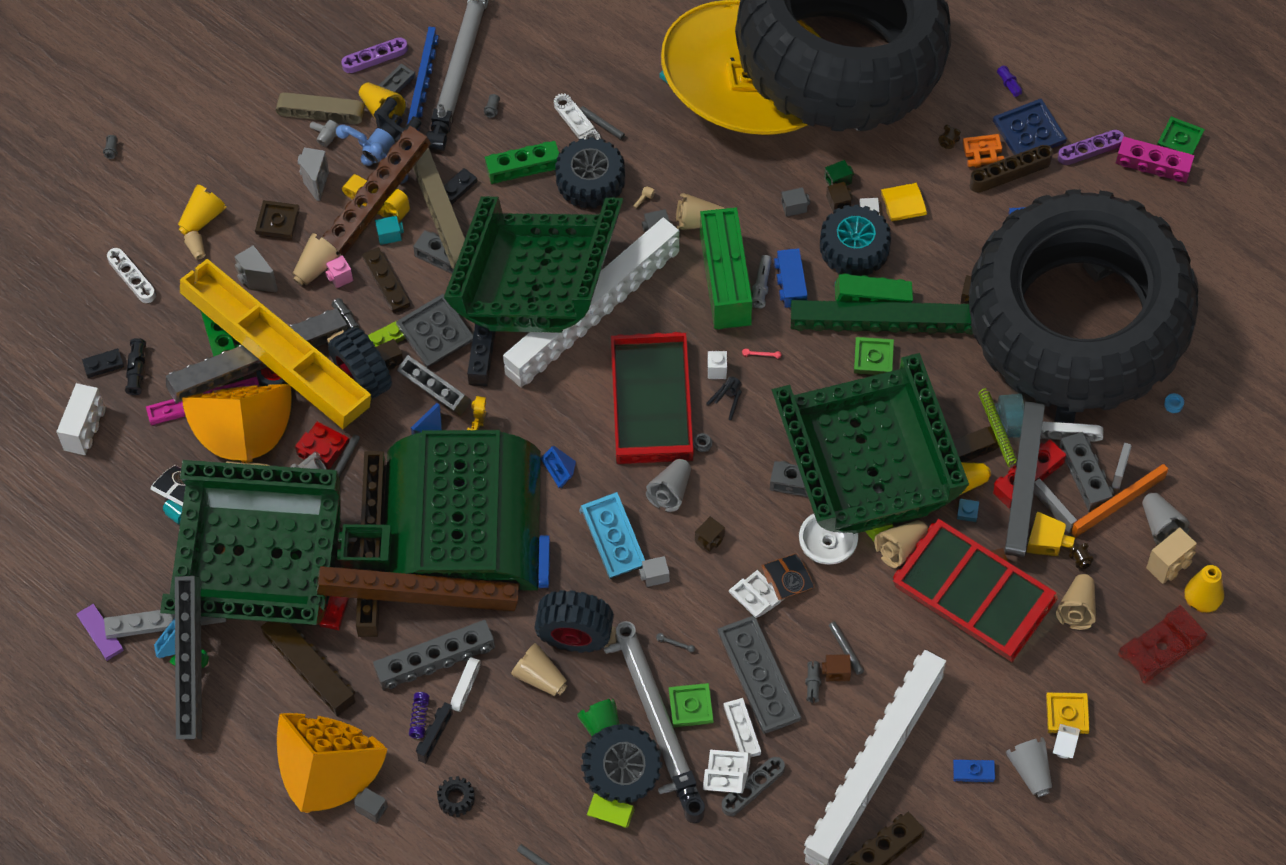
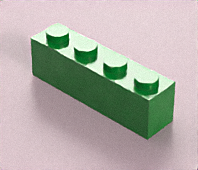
(872, 289)

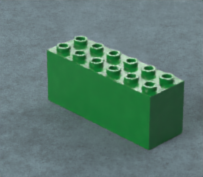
(725, 268)

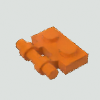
(982, 146)

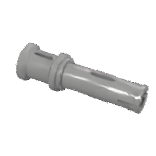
(760, 287)

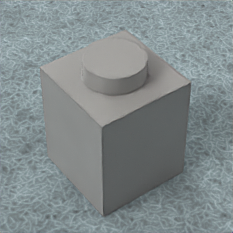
(654, 571)

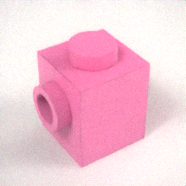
(339, 272)

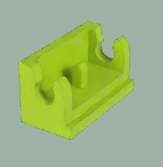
(611, 811)

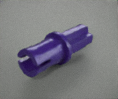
(1009, 80)

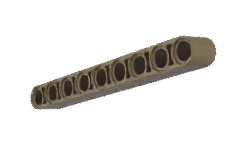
(439, 206)

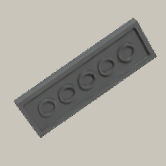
(759, 674)

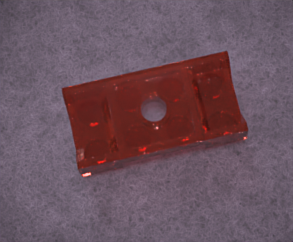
(1177, 631)

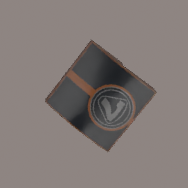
(788, 576)

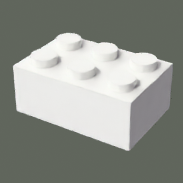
(81, 419)

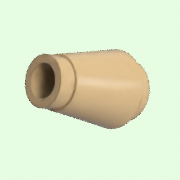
(195, 244)

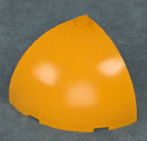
(239, 420)
(325, 760)

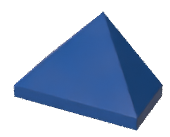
(429, 421)
(559, 465)

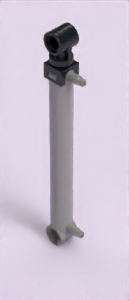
(443, 115)
(682, 778)

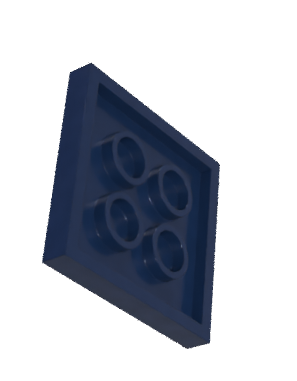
(1029, 127)

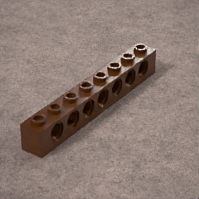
(385, 188)

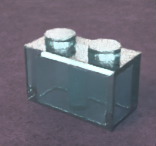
(1011, 413)

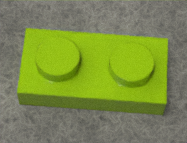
(386, 334)

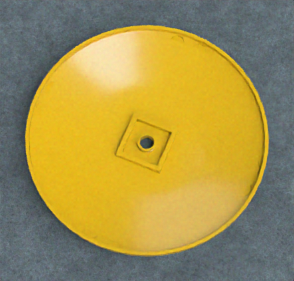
(707, 81)

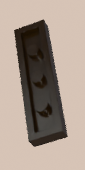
(386, 280)

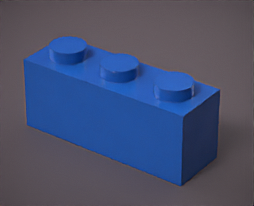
(790, 276)

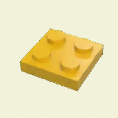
(1067, 709)

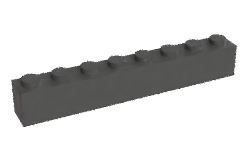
(188, 658)

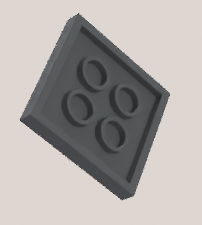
(434, 331)

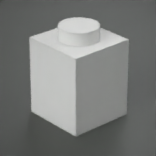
(717, 364)
(1066, 741)

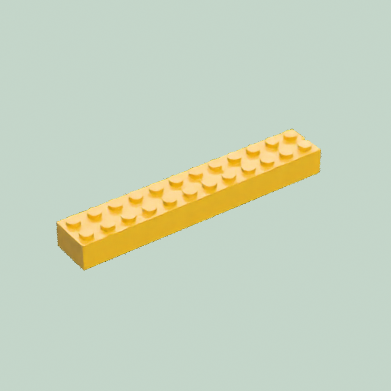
(275, 343)

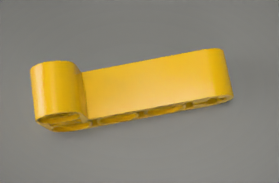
(395, 205)

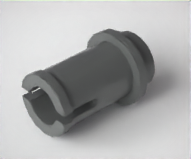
(491, 108)
(110, 149)

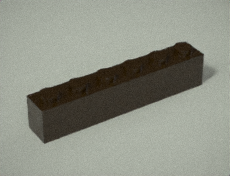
(309, 665)

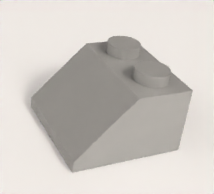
(314, 170)
(255, 271)

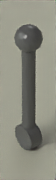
(660, 637)

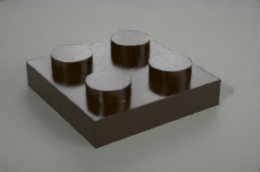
(277, 219)

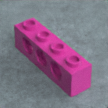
(1154, 159)

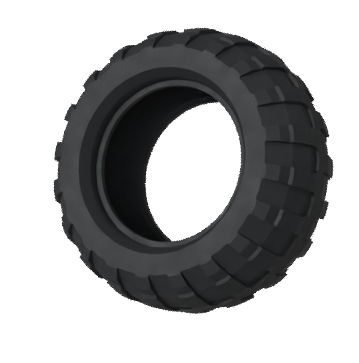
(838, 82)
(1096, 232)

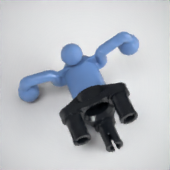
(383, 137)

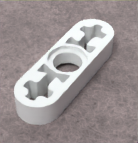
(465, 684)

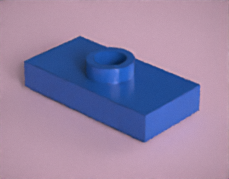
(974, 770)

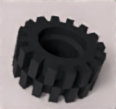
(456, 808)

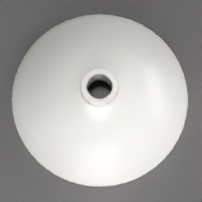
(813, 539)

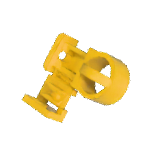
(479, 412)

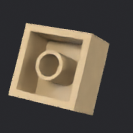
(1171, 556)

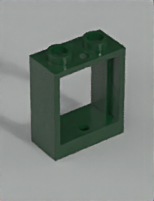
(365, 531)

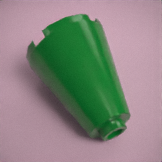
(599, 716)

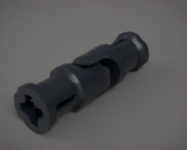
(135, 366)

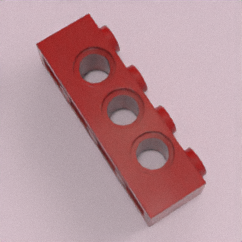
(1048, 452)

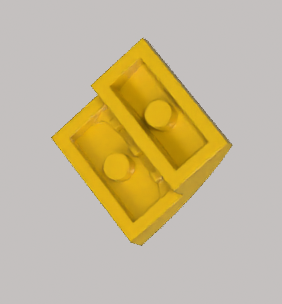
(903, 202)

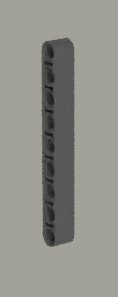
(1024, 479)

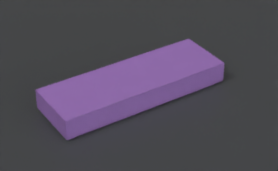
(95, 626)

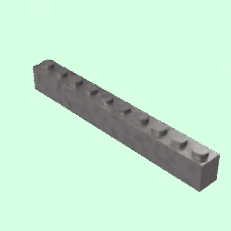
(241, 362)

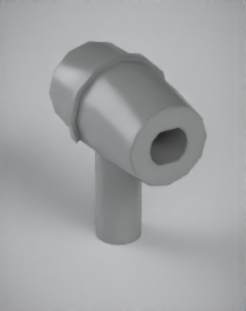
(327, 132)

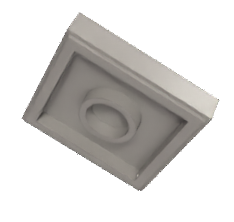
(1121, 468)

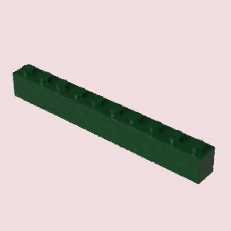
(880, 316)

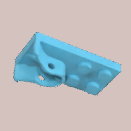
(613, 535)

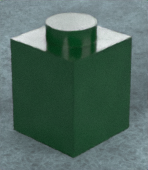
(839, 173)

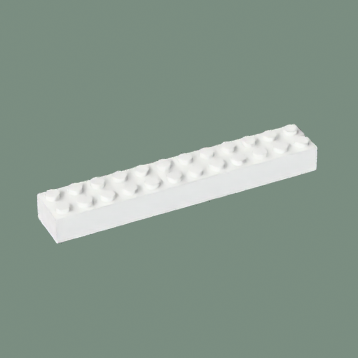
(614, 284)
(875, 760)

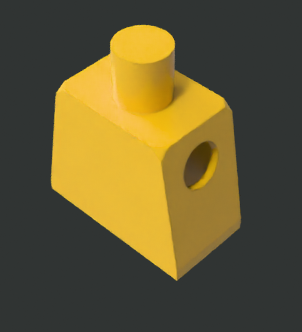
(1048, 536)

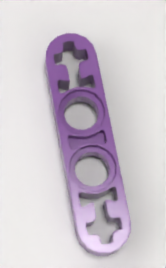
(373, 53)
(1092, 150)

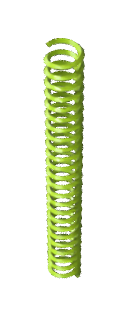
(994, 429)

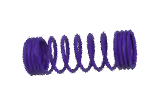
(421, 699)

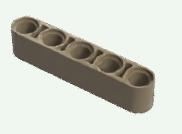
(320, 108)

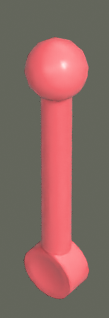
(745, 352)

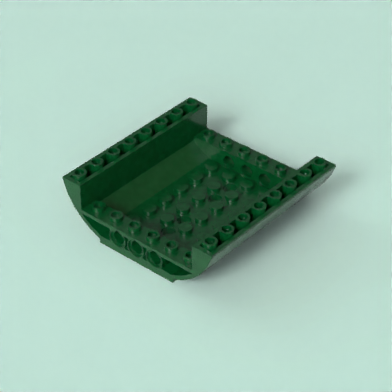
(506, 260)
(903, 444)
(496, 501)
(262, 512)

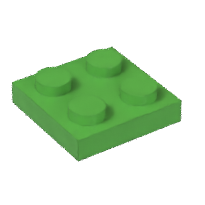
(873, 355)
(690, 705)

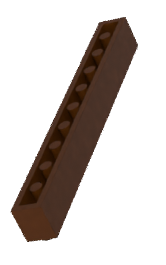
(417, 589)

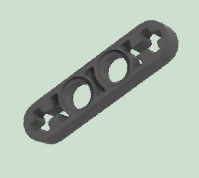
(755, 788)

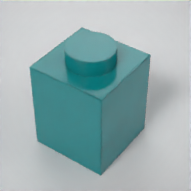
(389, 230)

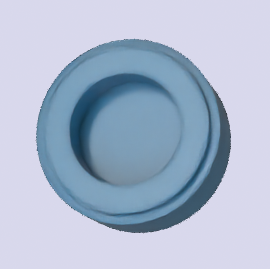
(1174, 403)

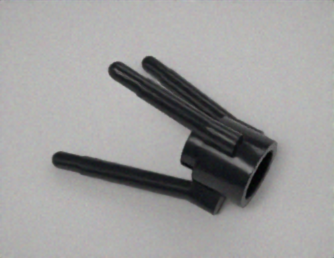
(730, 388)

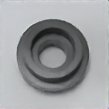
(702, 438)

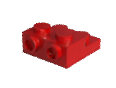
(324, 441)

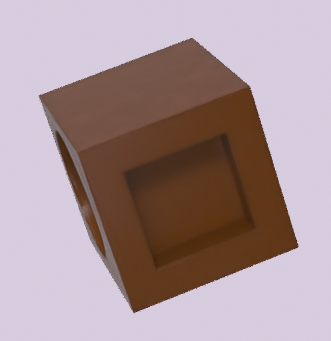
(837, 667)

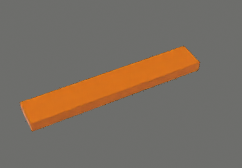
(1119, 500)

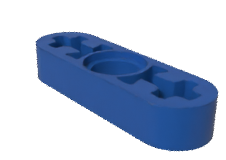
(544, 561)

